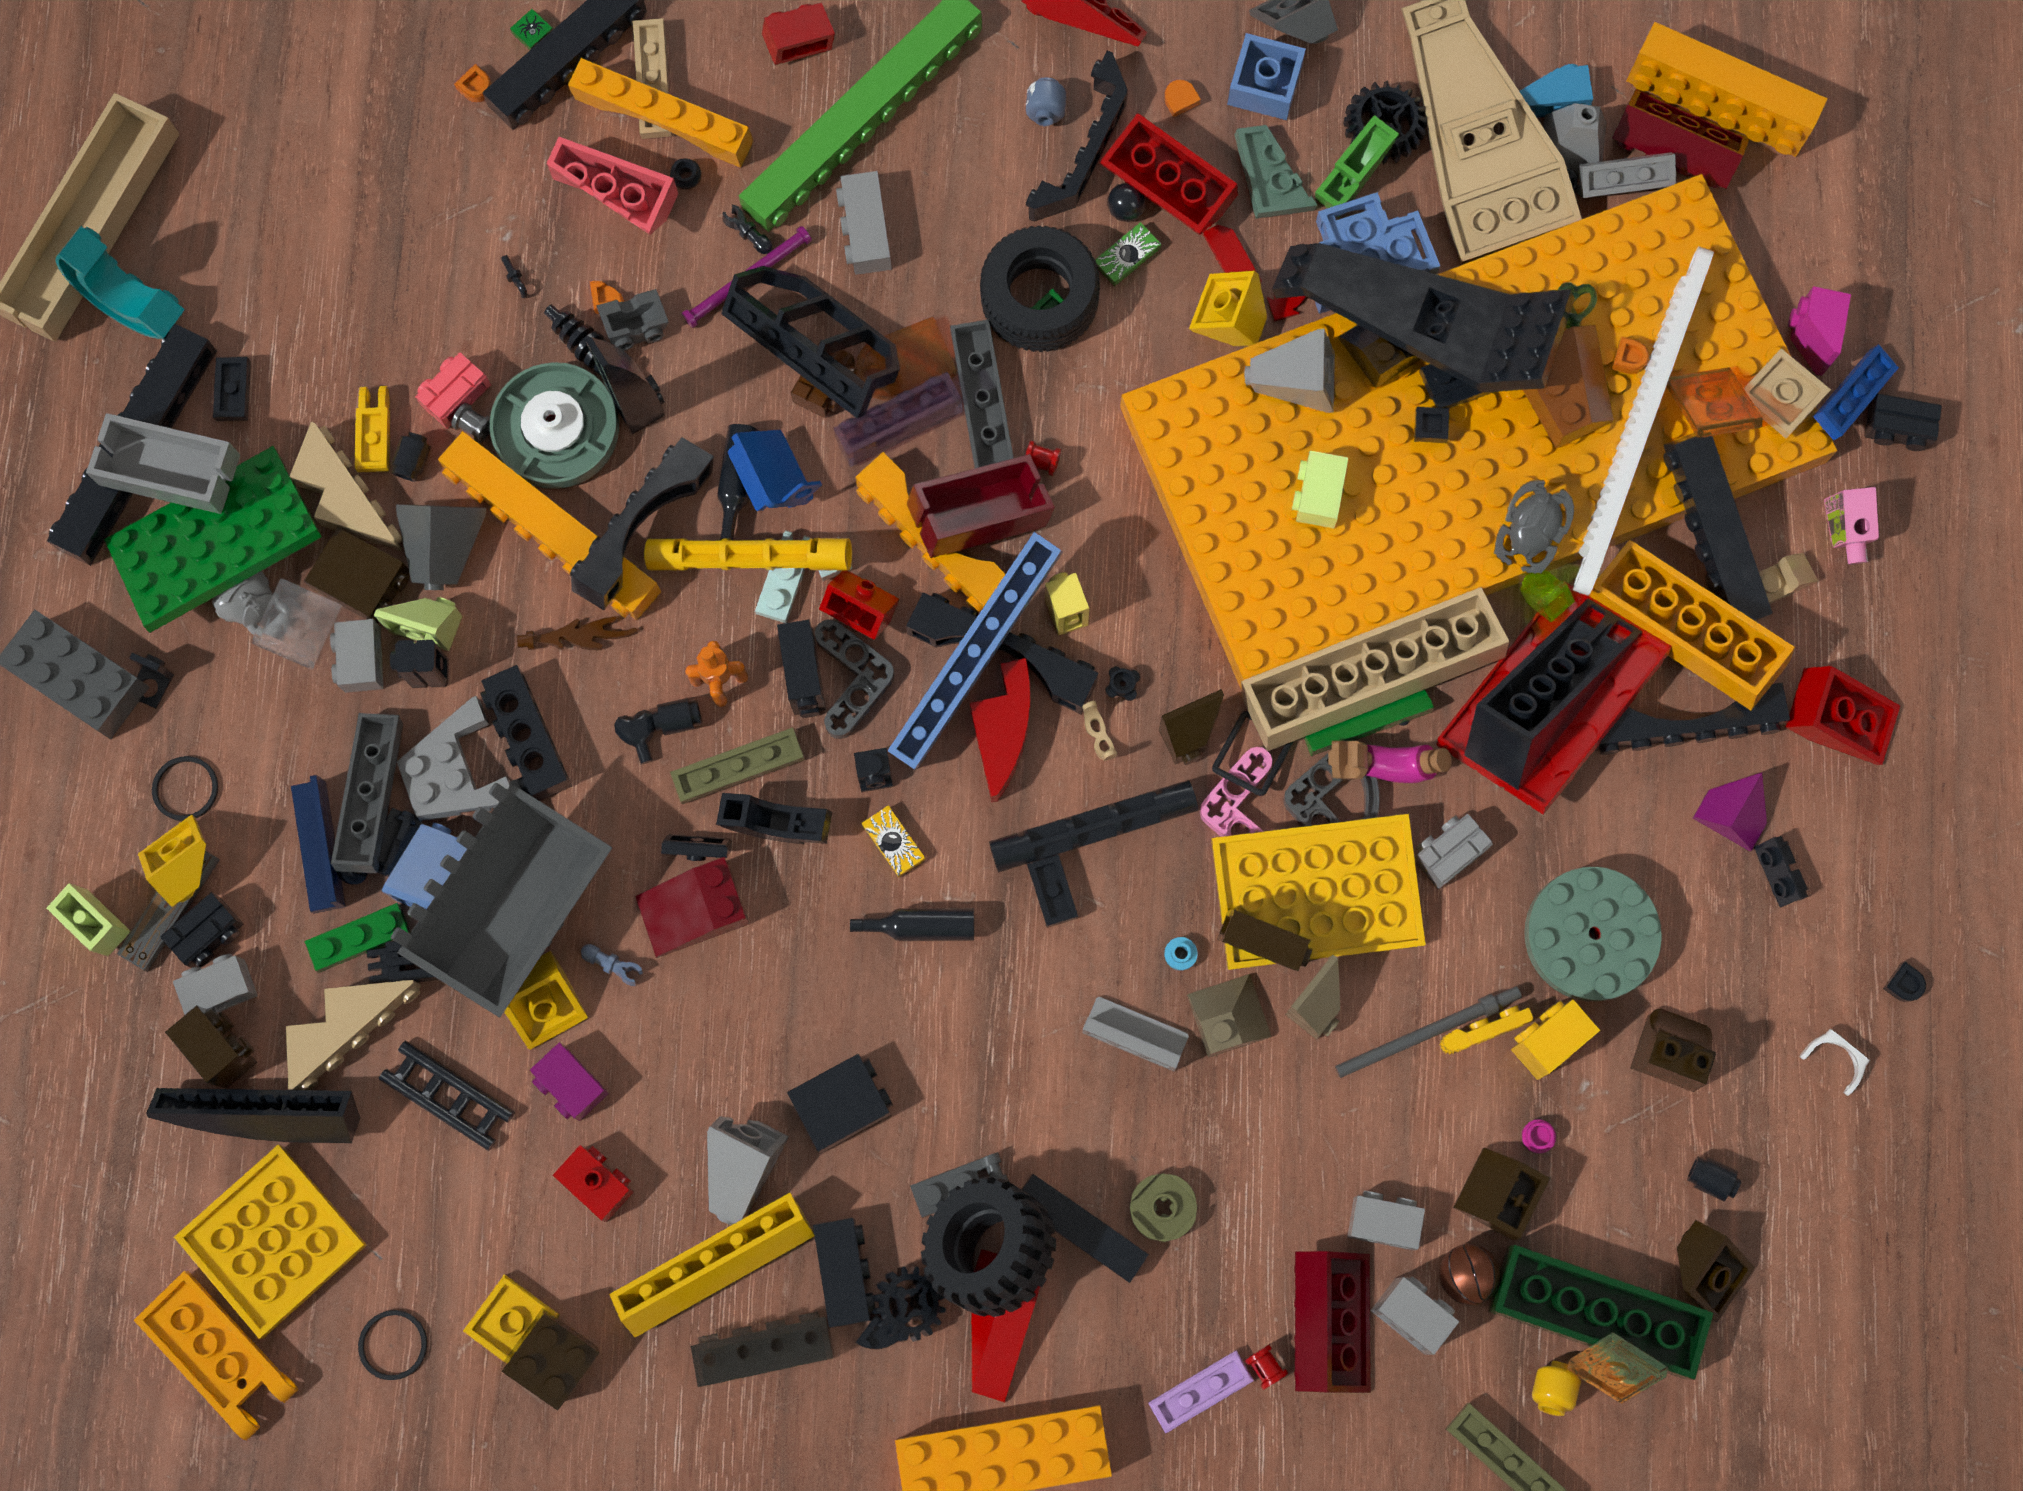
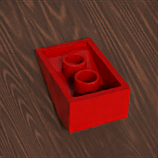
(1842, 714)

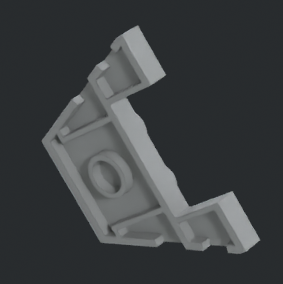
(438, 771)

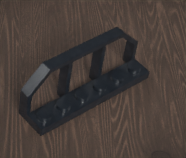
(797, 350)

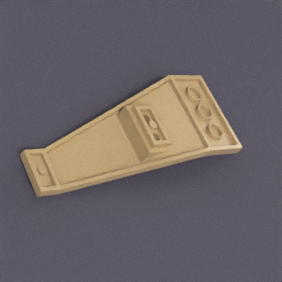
(1501, 183)

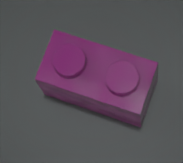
(568, 1082)

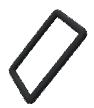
(1260, 792)

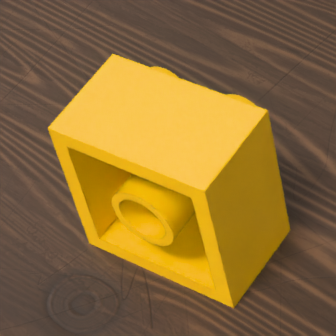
(1555, 1039)

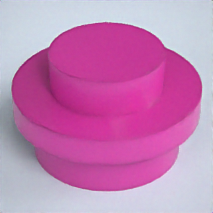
(1538, 1136)

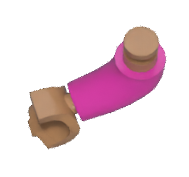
(1400, 765)

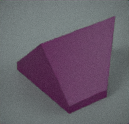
(1736, 810)

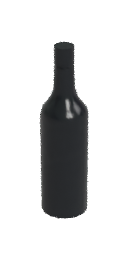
(730, 489)
(921, 924)

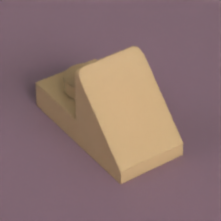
(1787, 577)

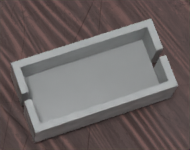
(163, 463)

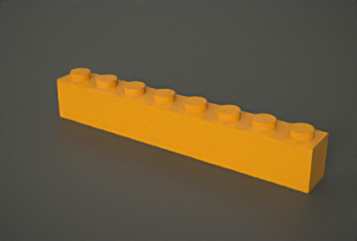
(537, 517)

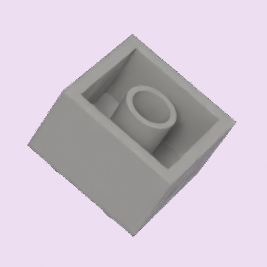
(1415, 1315)

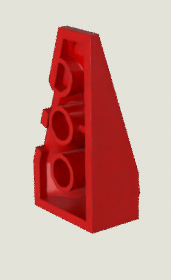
(1090, 16)
(997, 1343)

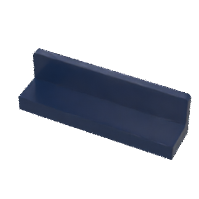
(317, 845)

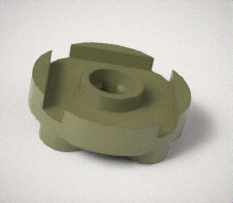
(1163, 1227)

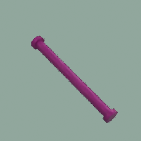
(769, 260)

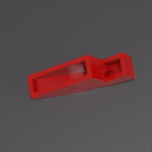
(1003, 727)

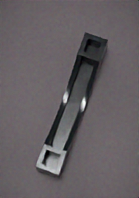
(678, 476)
(1065, 680)
(1736, 720)

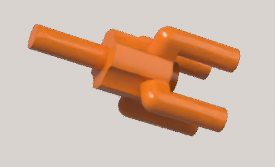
(715, 670)

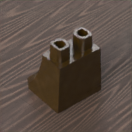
(1675, 1050)

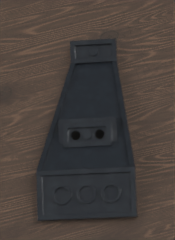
(1458, 327)

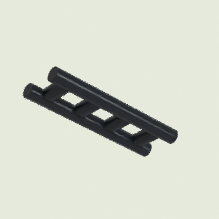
(449, 1116)

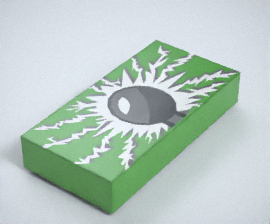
(1127, 254)

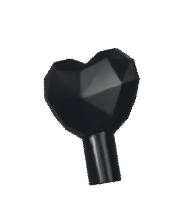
(637, 732)

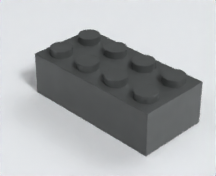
(72, 674)

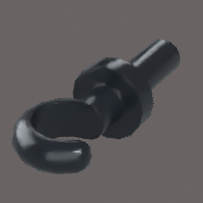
(514, 276)

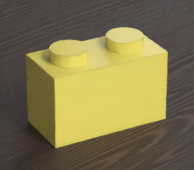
(1066, 603)

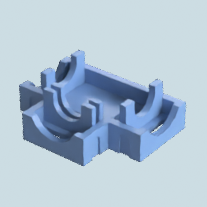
(1376, 236)

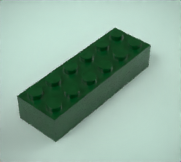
(1592, 1306)

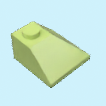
(422, 620)

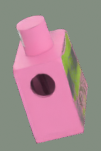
(1853, 521)

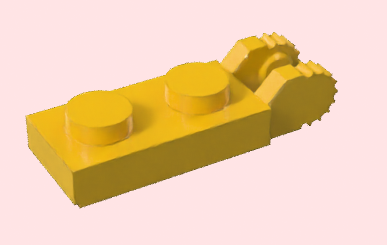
(372, 432)
(1483, 1030)

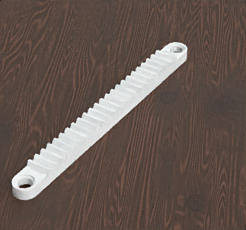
(1640, 420)

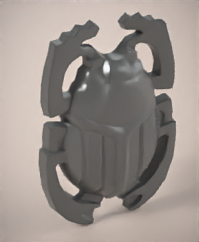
(1534, 525)

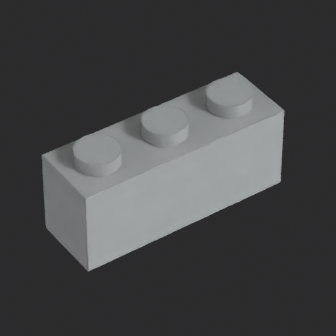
(864, 223)

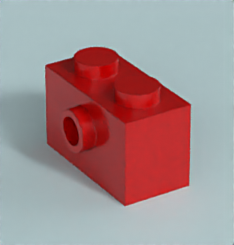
(798, 33)
(859, 604)
(594, 1182)

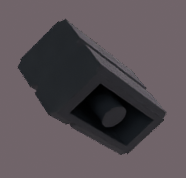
(1902, 422)
(420, 663)
(202, 931)

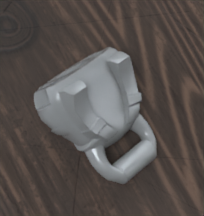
(245, 602)

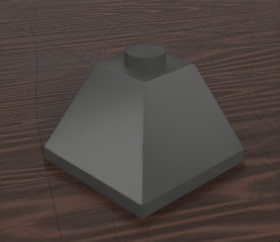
(1302, 19)

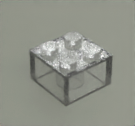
(296, 624)

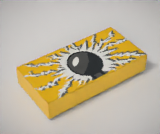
(893, 841)

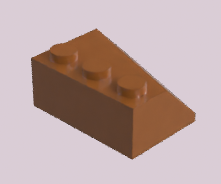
(1576, 389)

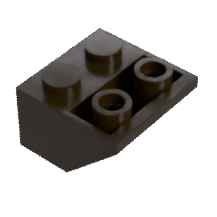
(1501, 1193)

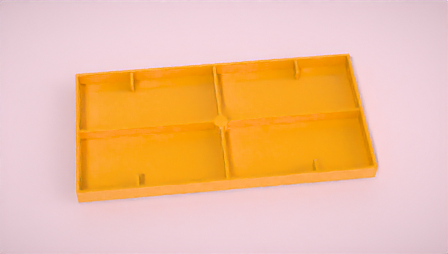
(1427, 514)

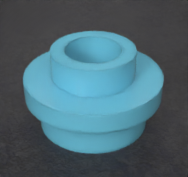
(1176, 963)

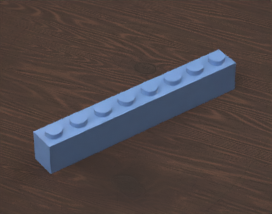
(975, 651)

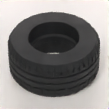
(1040, 249)

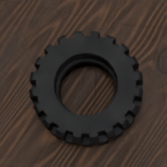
(1017, 1267)

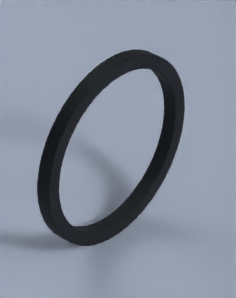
(165, 767)
(369, 1368)

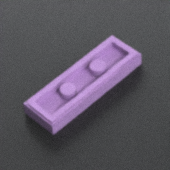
(1200, 1391)

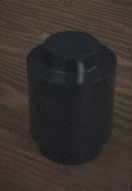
(410, 456)
(677, 716)
(1714, 1178)

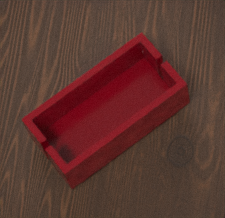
(980, 505)

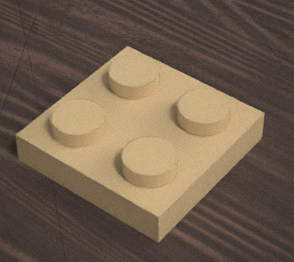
(1785, 392)

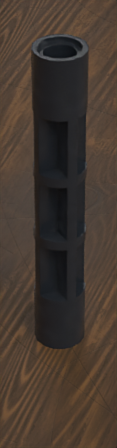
(1093, 826)

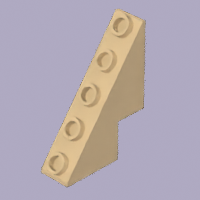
(343, 496)
(349, 1018)

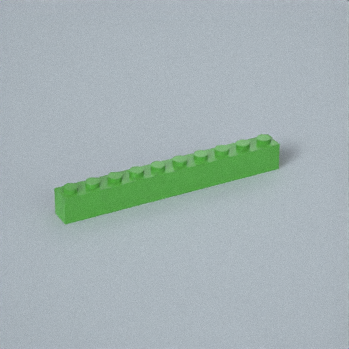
(860, 112)

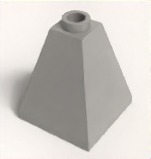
(1577, 134)
(1297, 372)

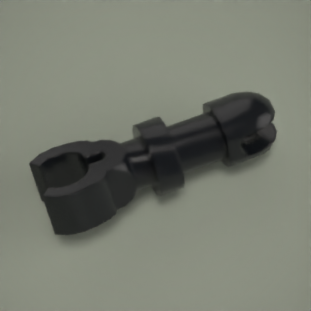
(747, 230)

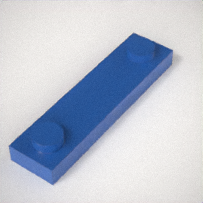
(1855, 392)

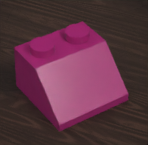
(1820, 326)

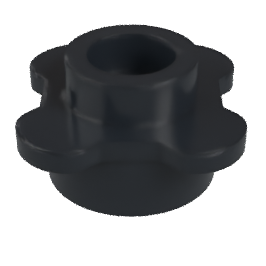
(1129, 677)

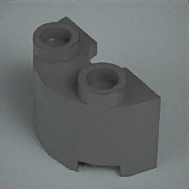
(634, 320)

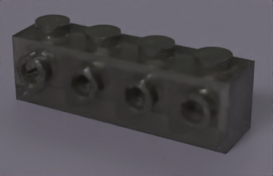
(762, 1351)

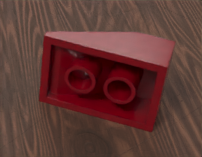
(692, 907)

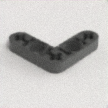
(863, 681)

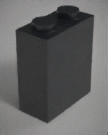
(801, 668)
(840, 1103)

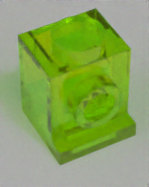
(1542, 589)

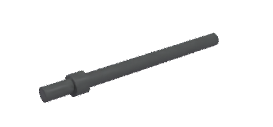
(1487, 1006)

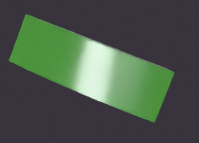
(1357, 164)

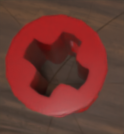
(1044, 458)
(1266, 1367)

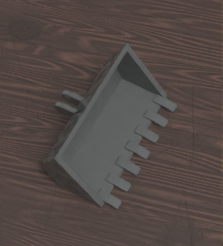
(502, 898)

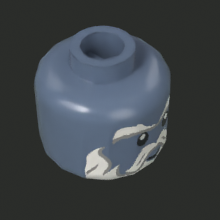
(1046, 101)

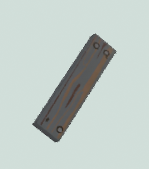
(144, 940)

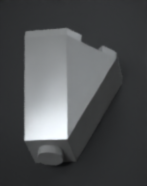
(739, 1165)

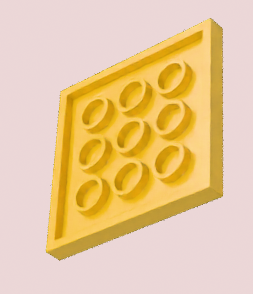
(270, 1241)

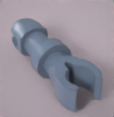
(610, 963)

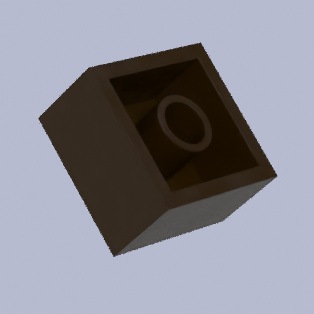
(212, 1046)
(549, 1359)

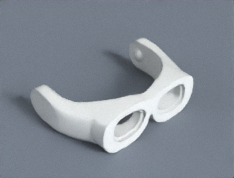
(1857, 1057)

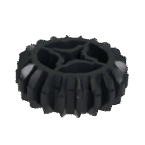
(1389, 106)

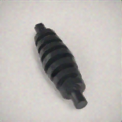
(574, 333)

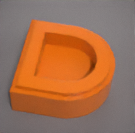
(473, 84)
(1181, 97)
(1630, 356)

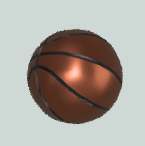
(1469, 1274)

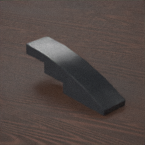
(1087, 1231)

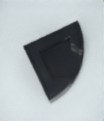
(875, 1337)

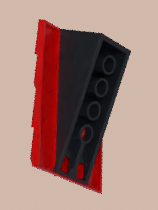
(1553, 699)

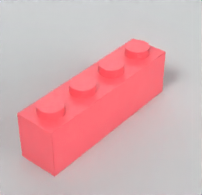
(626, 188)

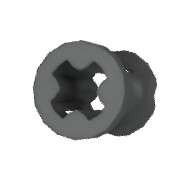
(471, 422)

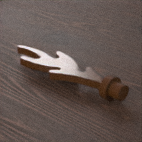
(579, 637)

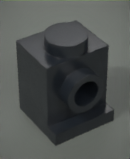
(873, 769)

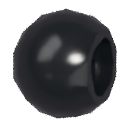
(1126, 203)

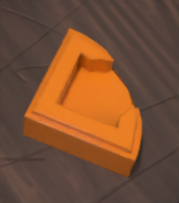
(603, 293)

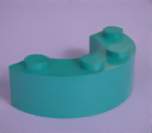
(114, 292)

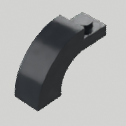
(772, 820)

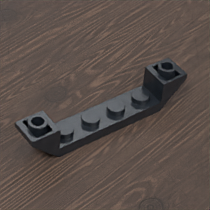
(1052, 200)

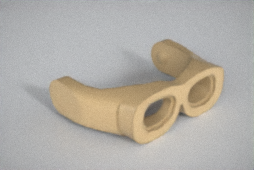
(1090, 714)

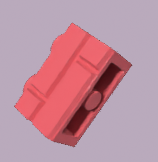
(454, 385)

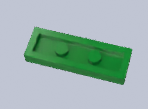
(355, 937)

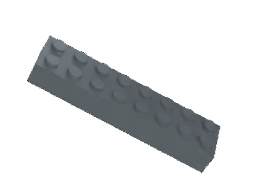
(981, 393)
(367, 793)

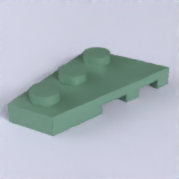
(1269, 178)

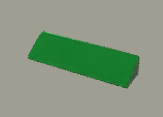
(1371, 722)

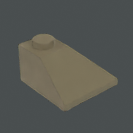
(1319, 1002)
(1229, 1015)

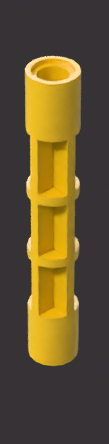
(767, 554)

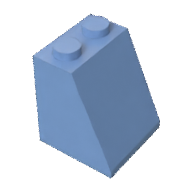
(421, 863)

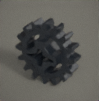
(896, 1296)

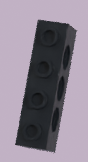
(509, 686)

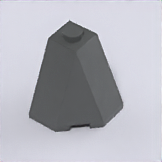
(438, 541)

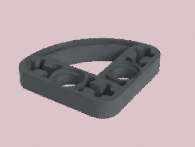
(1315, 805)

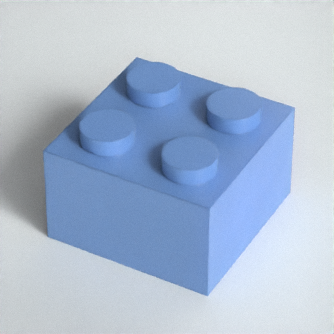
(1266, 76)

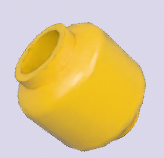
(1556, 1389)

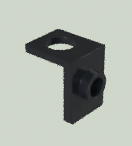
(152, 669)

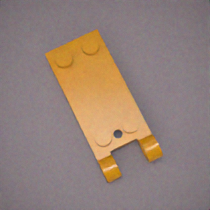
(212, 1351)

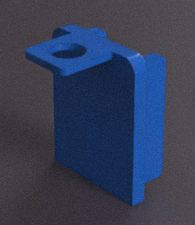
(770, 470)

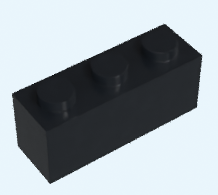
(843, 1272)

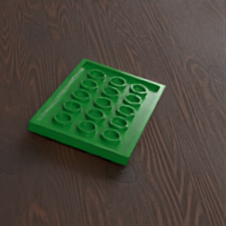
(192, 554)

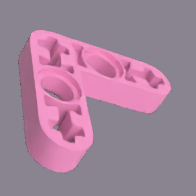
(1231, 814)

